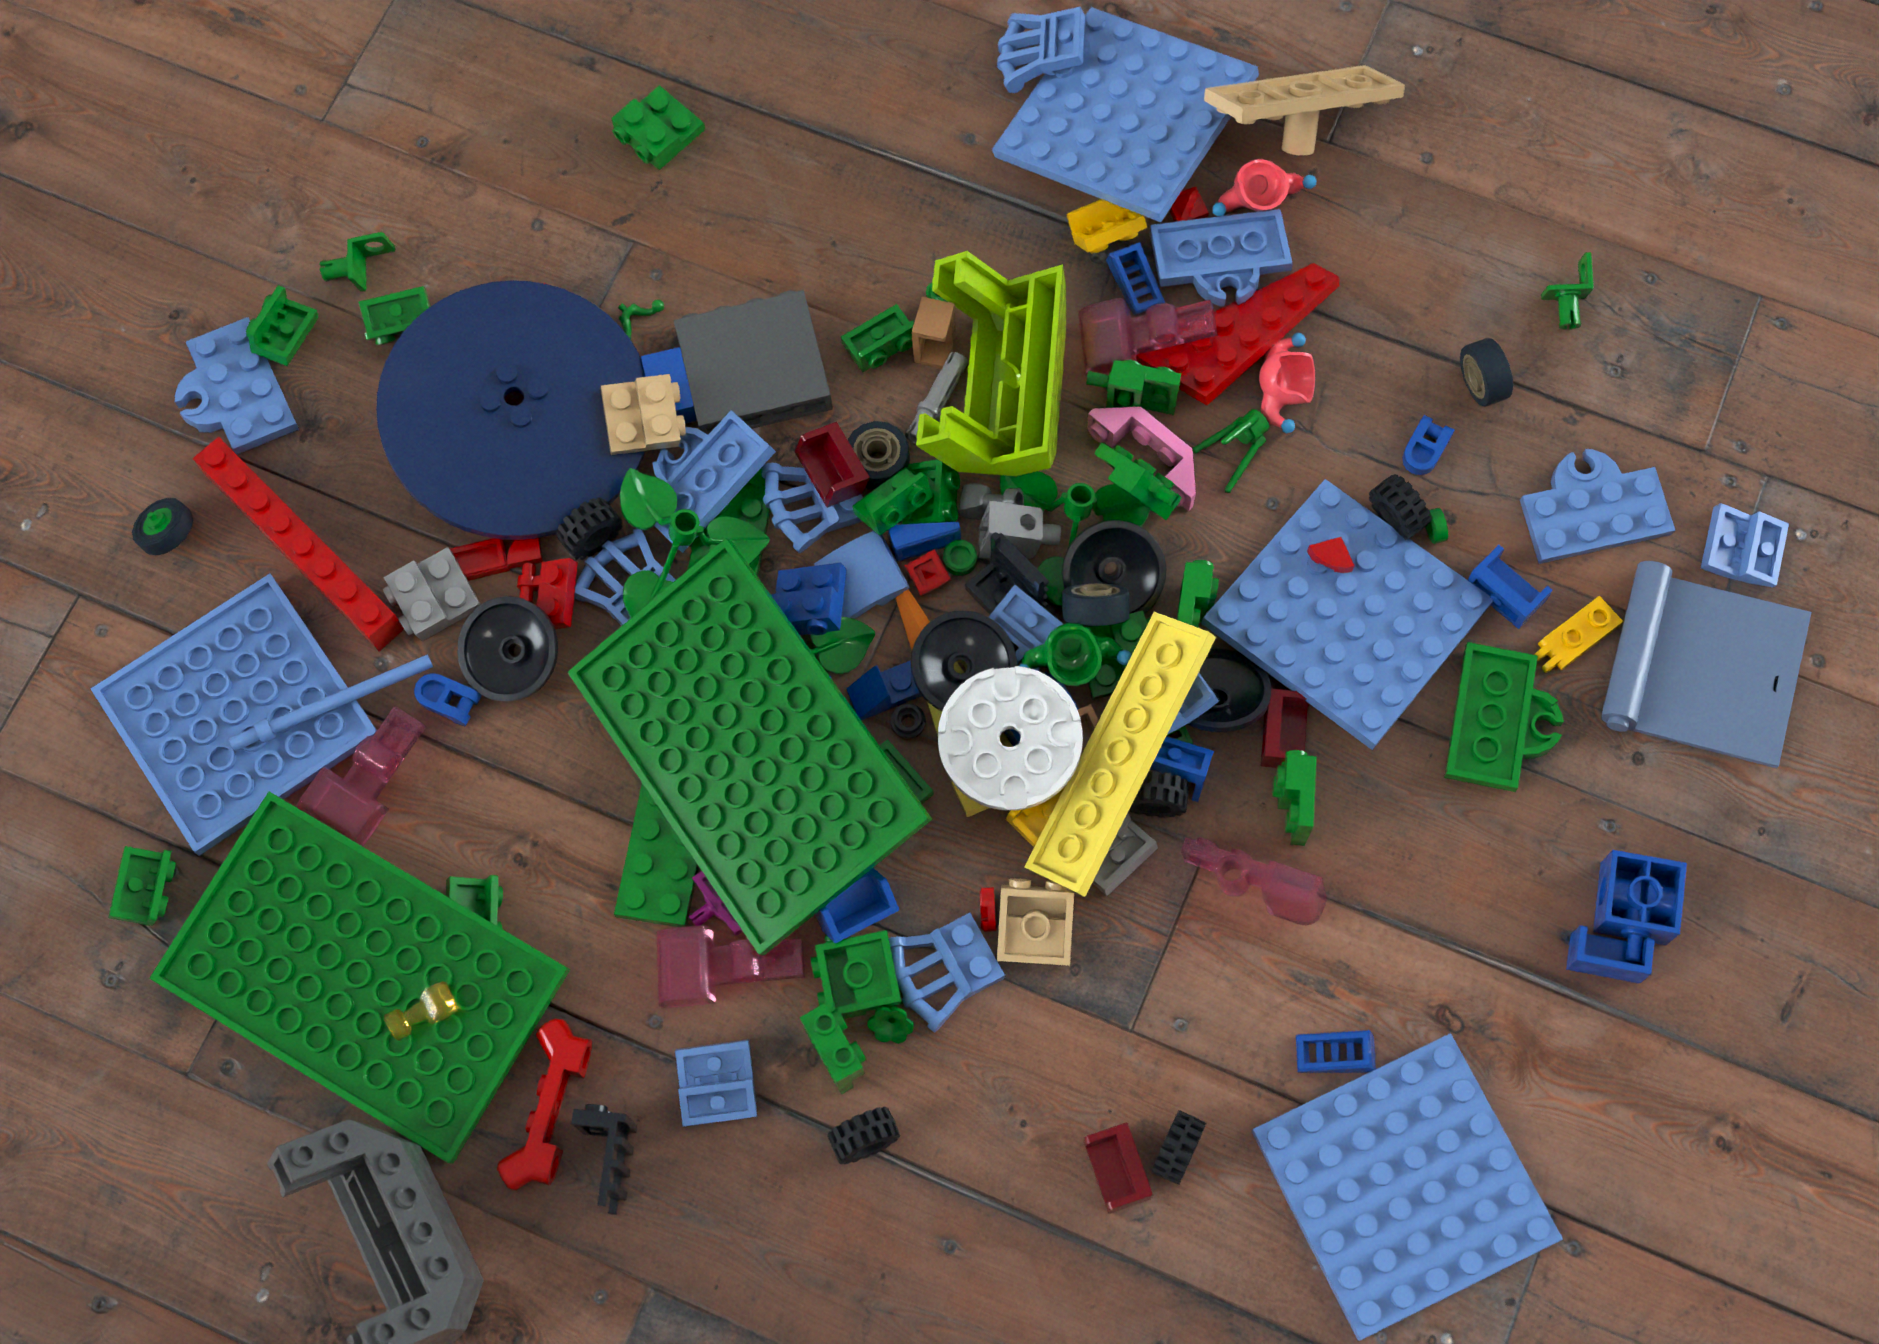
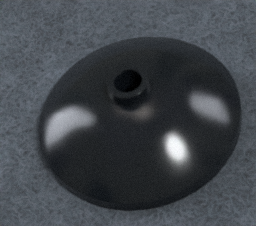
(1132, 549)
(959, 638)
(489, 643)
(1239, 687)

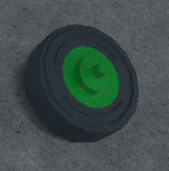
(162, 526)

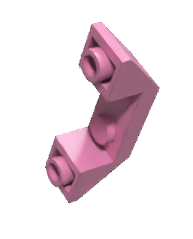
(1113, 424)

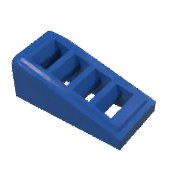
(1120, 274)
(921, 538)
(1349, 1038)

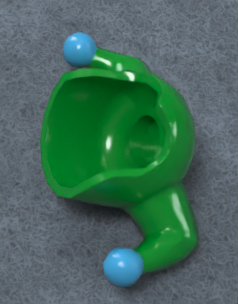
(1074, 654)

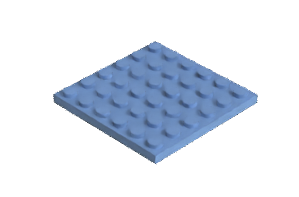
(1127, 118)
(1352, 639)
(215, 682)
(1405, 1186)

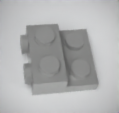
(431, 594)

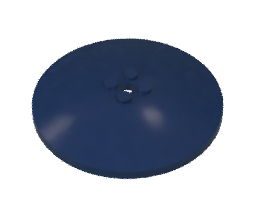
(496, 463)

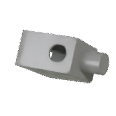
(1020, 525)

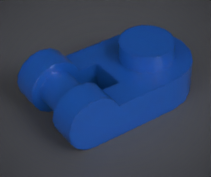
(1421, 454)
(436, 691)

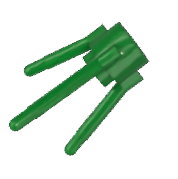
(1247, 430)

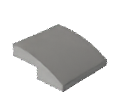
(1125, 855)

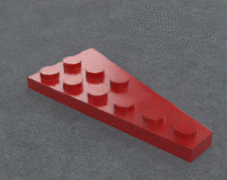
(1244, 333)

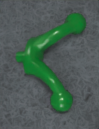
(657, 306)

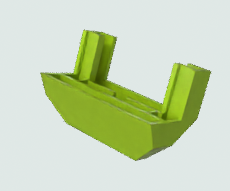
(1011, 370)

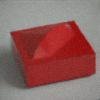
(1188, 206)
(928, 572)

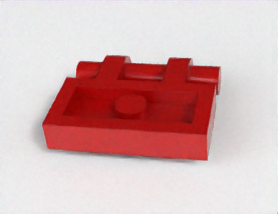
(554, 589)

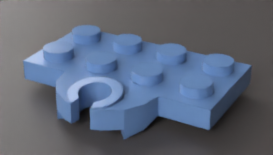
(1221, 253)
(234, 390)
(712, 467)
(1595, 509)

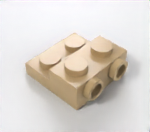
(642, 414)
(1035, 923)

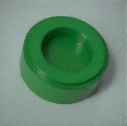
(1437, 528)
(960, 557)

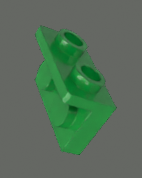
(944, 485)
(893, 500)

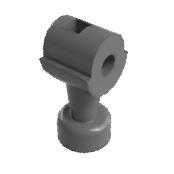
(977, 496)

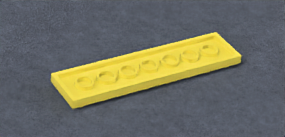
(1120, 753)

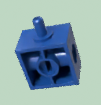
(1639, 899)

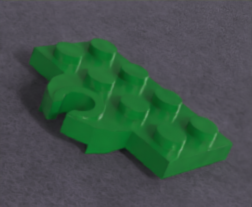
(1498, 718)

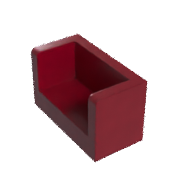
(831, 464)
(1283, 726)
(1118, 1168)

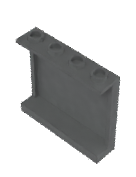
(754, 361)

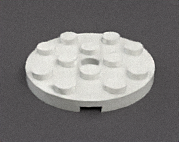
(1017, 774)

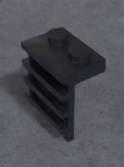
(1006, 569)
(599, 1122)

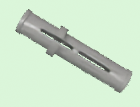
(939, 392)

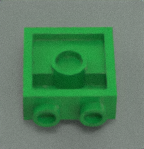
(656, 127)
(1197, 592)
(1127, 636)
(1296, 792)
(856, 974)
(836, 1053)

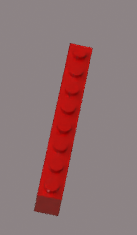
(299, 544)

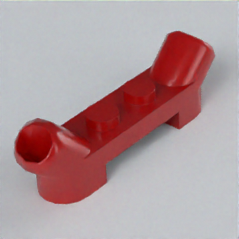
(538, 1158)

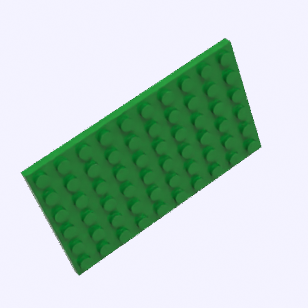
(748, 747)
(322, 938)

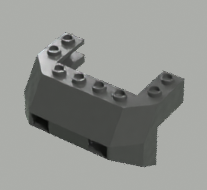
(398, 1226)

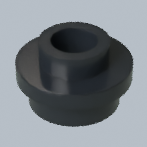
(905, 711)

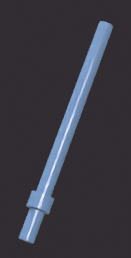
(266, 730)

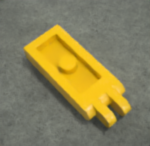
(1578, 634)

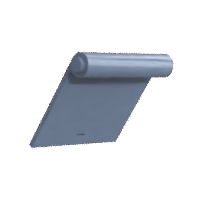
(1705, 667)

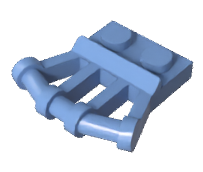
(1059, 40)
(832, 518)
(594, 567)
(1024, 621)
(965, 957)

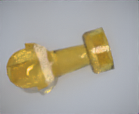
(435, 1005)

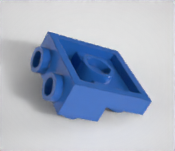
(812, 597)

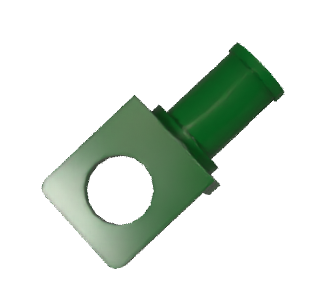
(354, 263)
(1569, 294)

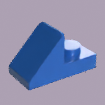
(882, 690)

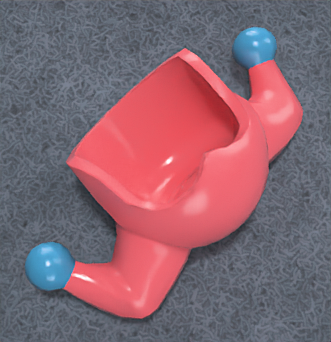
(1261, 187)
(1286, 380)

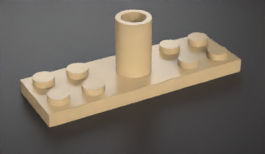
(1301, 99)

